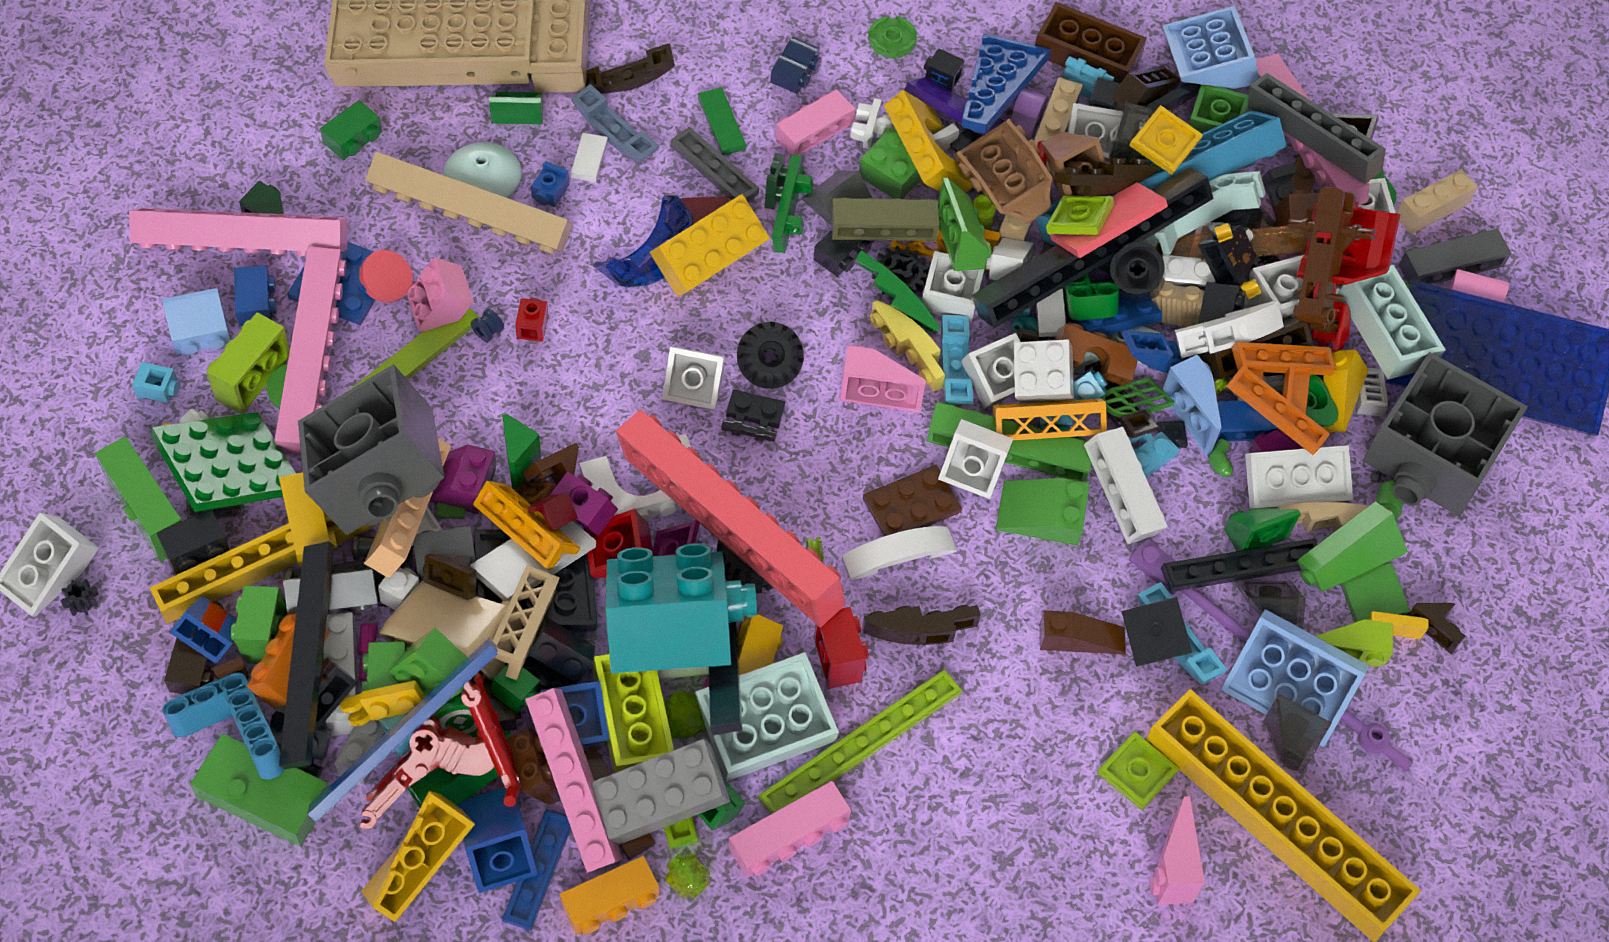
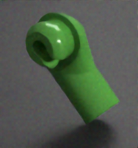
(1218, 459)

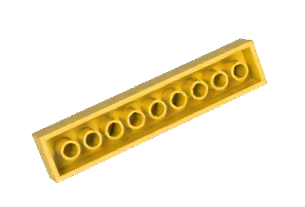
(1283, 815)

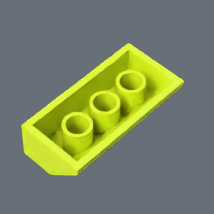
(633, 715)

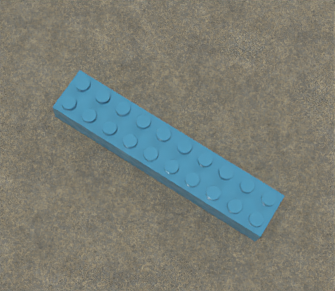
(1218, 153)

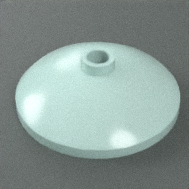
(497, 174)

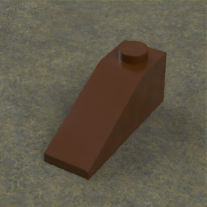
(1079, 633)

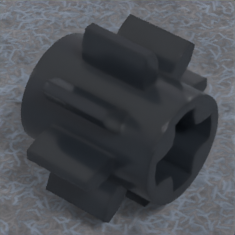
(81, 604)

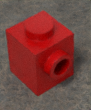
(531, 319)

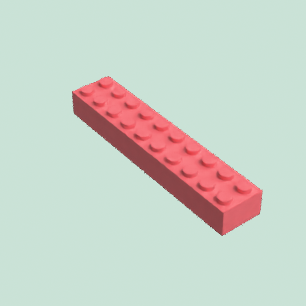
(732, 517)

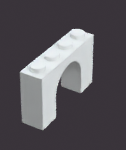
(601, 475)

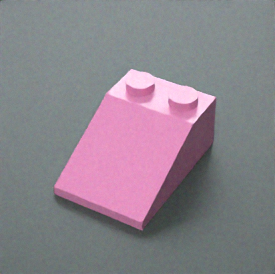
(880, 381)
(1179, 867)

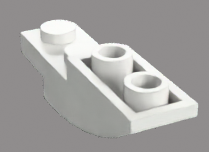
(1050, 313)
(1226, 331)

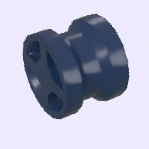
(487, 325)

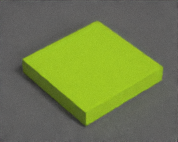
(1080, 215)
(1138, 770)

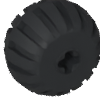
(786, 348)

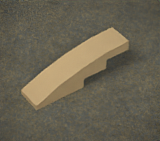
(1325, 514)

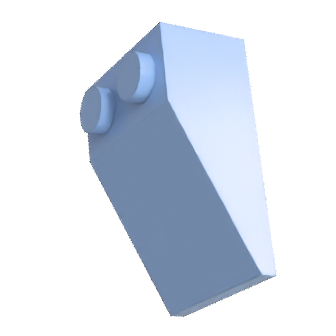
(1195, 400)

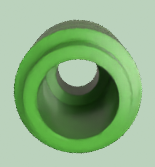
(1387, 499)

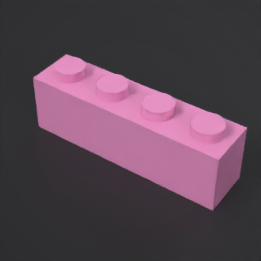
(789, 829)

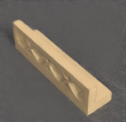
(530, 625)

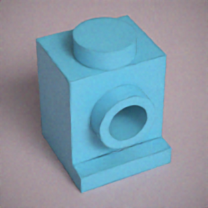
(155, 383)

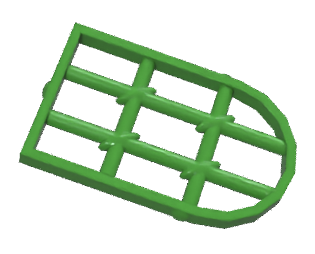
(1139, 392)

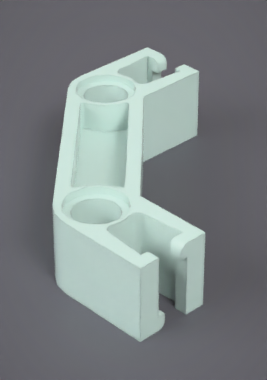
(1229, 193)

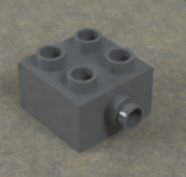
(1443, 435)
(370, 451)

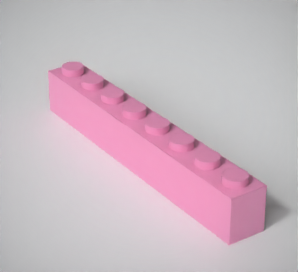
(1324, 171)
(236, 230)
(310, 343)

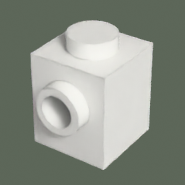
(397, 587)

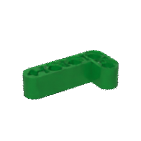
(1091, 300)

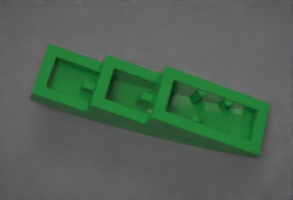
(904, 298)

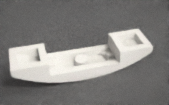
(898, 548)

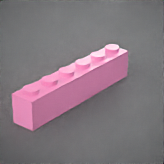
(572, 778)

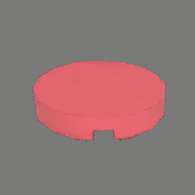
(386, 276)

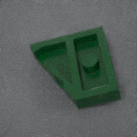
(773, 181)

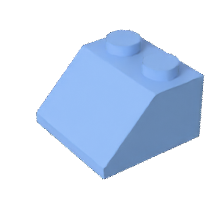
(196, 321)

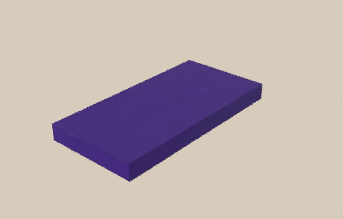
(941, 99)

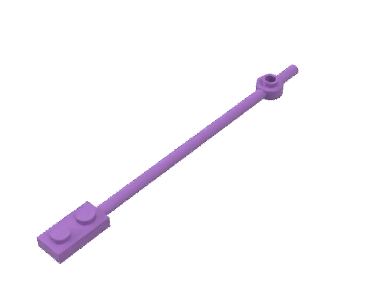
(1150, 559)

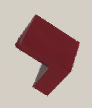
(556, 510)

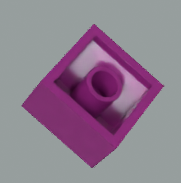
(465, 475)

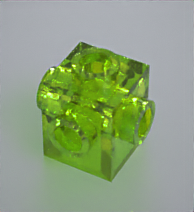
(684, 715)

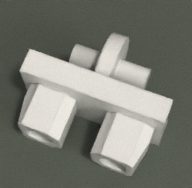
(870, 114)

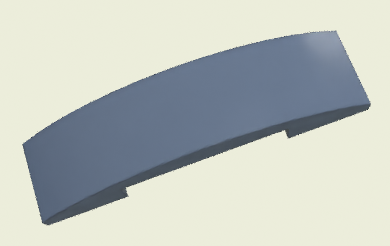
(607, 123)

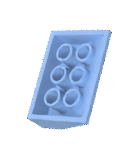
(1212, 50)
(1296, 665)

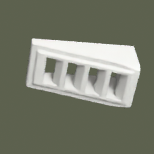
(1373, 407)

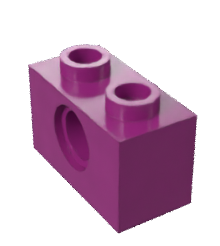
(596, 510)

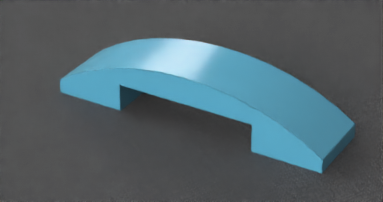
(954, 348)
(1202, 662)

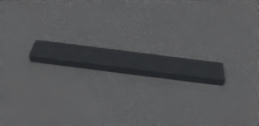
(307, 656)

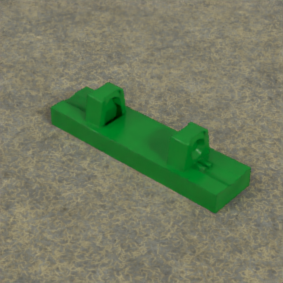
(786, 222)

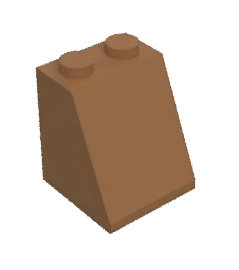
(1071, 151)

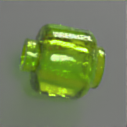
(687, 876)

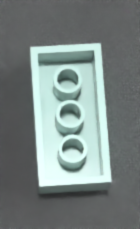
(1391, 323)

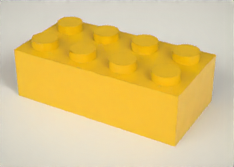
(709, 245)

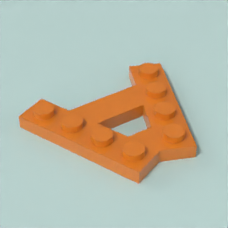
(1288, 409)

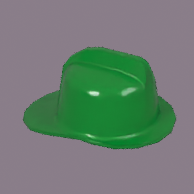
(1320, 404)

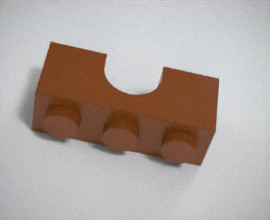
(1115, 357)

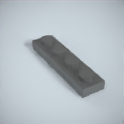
(713, 165)

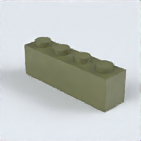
(884, 219)

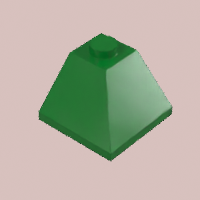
(1260, 527)

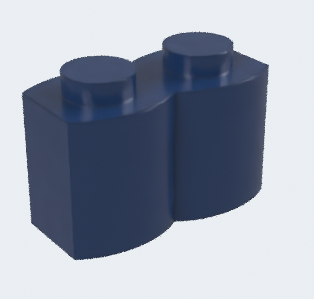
(795, 65)

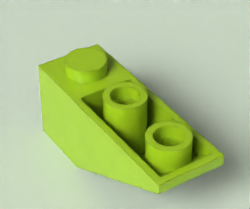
(1364, 640)

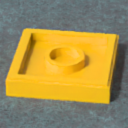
(1166, 140)

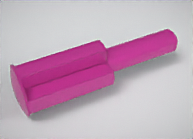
(367, 635)

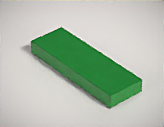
(722, 121)

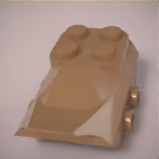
(1008, 172)

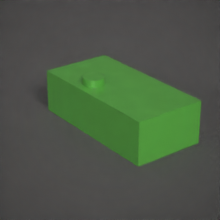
(138, 492)
(275, 804)

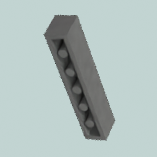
(1317, 128)

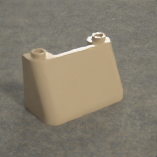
(459, 620)

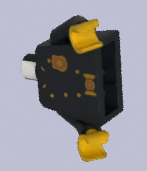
(1231, 256)

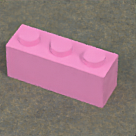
(815, 123)

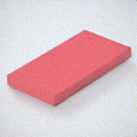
(1130, 208)

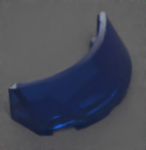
(639, 266)

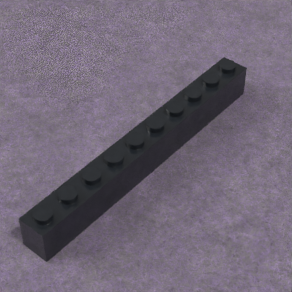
(1060, 267)

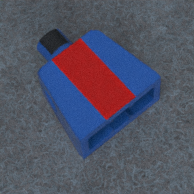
(206, 628)

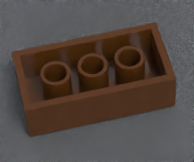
(1091, 39)

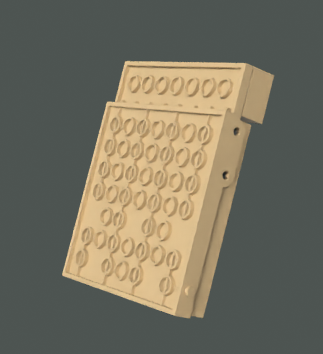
(459, 43)

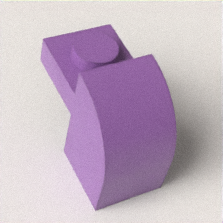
(1028, 110)

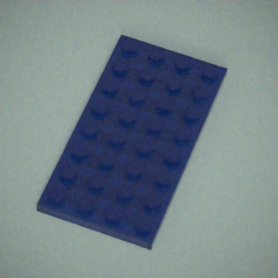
(1530, 355)

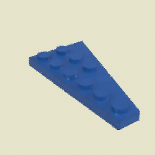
(999, 77)

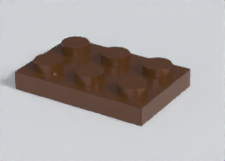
(912, 502)

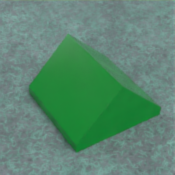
(516, 107)
(521, 447)

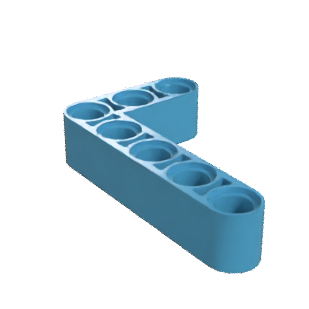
(222, 700)

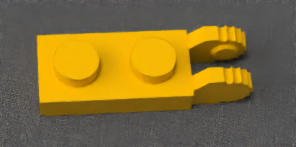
(382, 702)

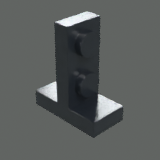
(1279, 183)

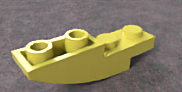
(907, 336)

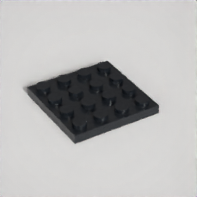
(574, 596)

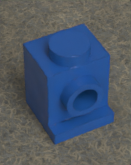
(550, 184)

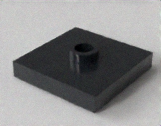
(1156, 632)

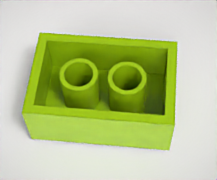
(248, 363)

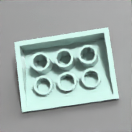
(780, 718)

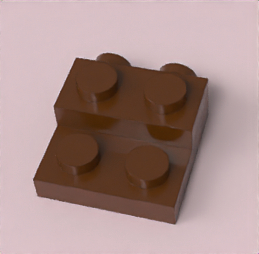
(533, 767)

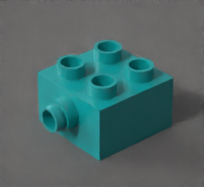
(672, 609)

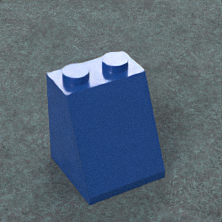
(497, 842)

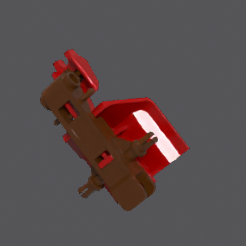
(1341, 248)

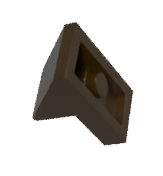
(451, 574)
(1439, 629)

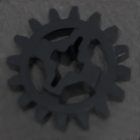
(905, 267)

